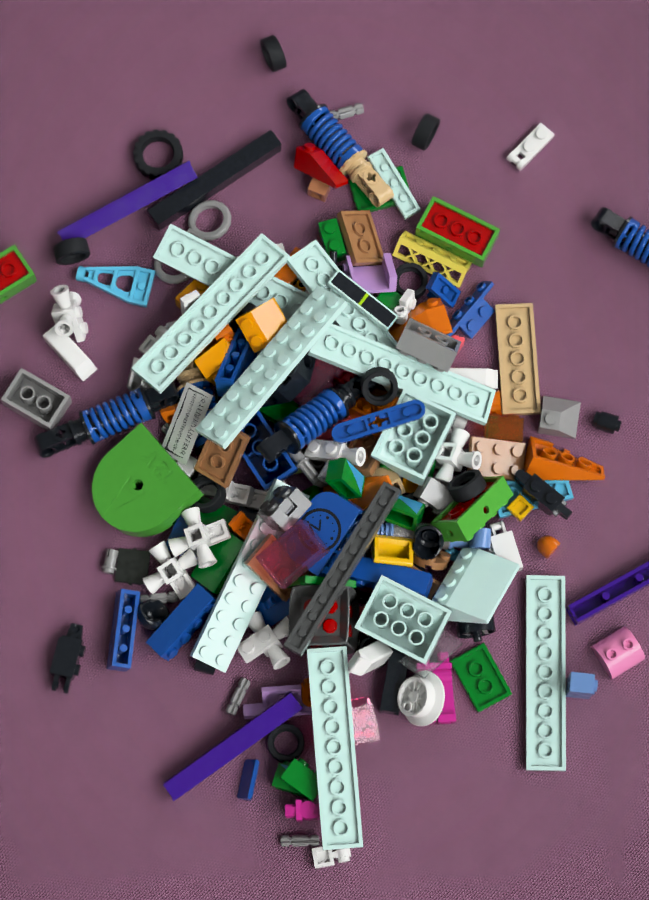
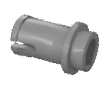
(110, 561)

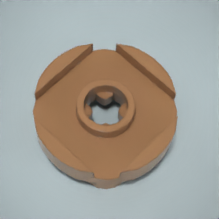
(440, 562)

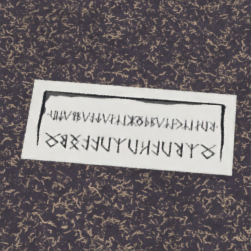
(188, 415)

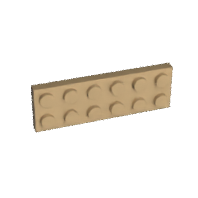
(517, 359)

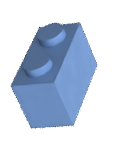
(581, 685)

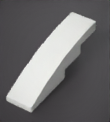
(238, 495)

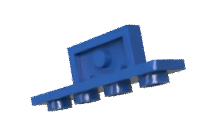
(473, 312)

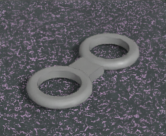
(206, 236)

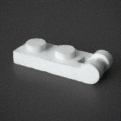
(530, 146)

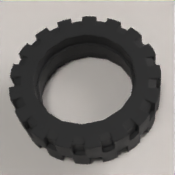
(151, 137)

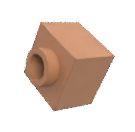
(318, 190)

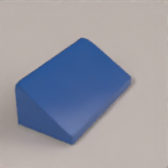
(248, 779)

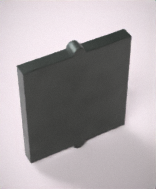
(132, 566)

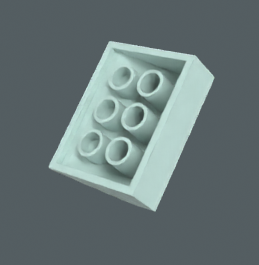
(415, 445)
(475, 585)
(403, 619)

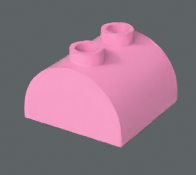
(618, 652)

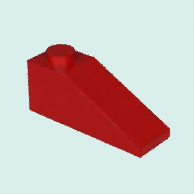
(318, 165)

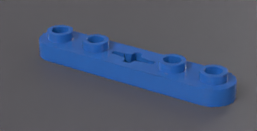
(396, 415)

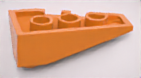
(558, 465)

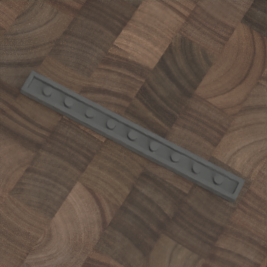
(342, 569)

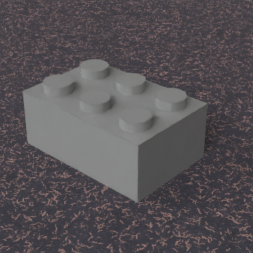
(428, 345)
(36, 400)

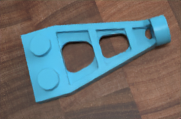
(141, 285)

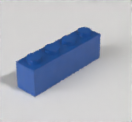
(235, 362)
(368, 574)
(182, 623)
(123, 630)

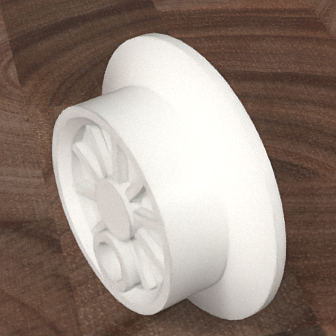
(421, 699)

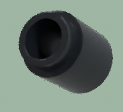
(606, 422)

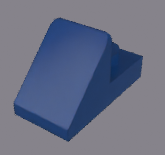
(441, 288)

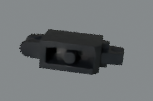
(542, 494)
(67, 657)

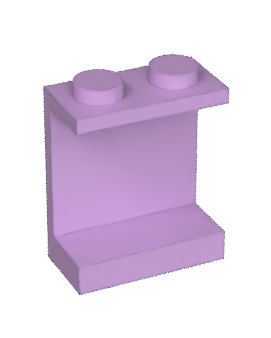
(373, 278)

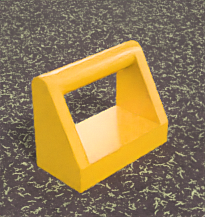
(392, 550)

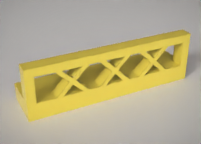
(432, 252)

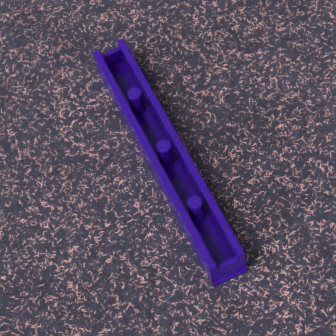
(129, 202)
(609, 594)
(232, 746)

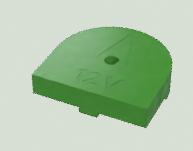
(136, 463)

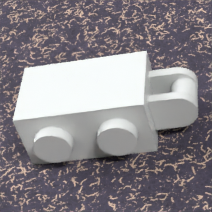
(504, 544)

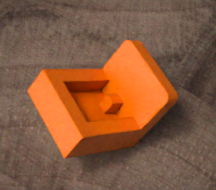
(241, 525)

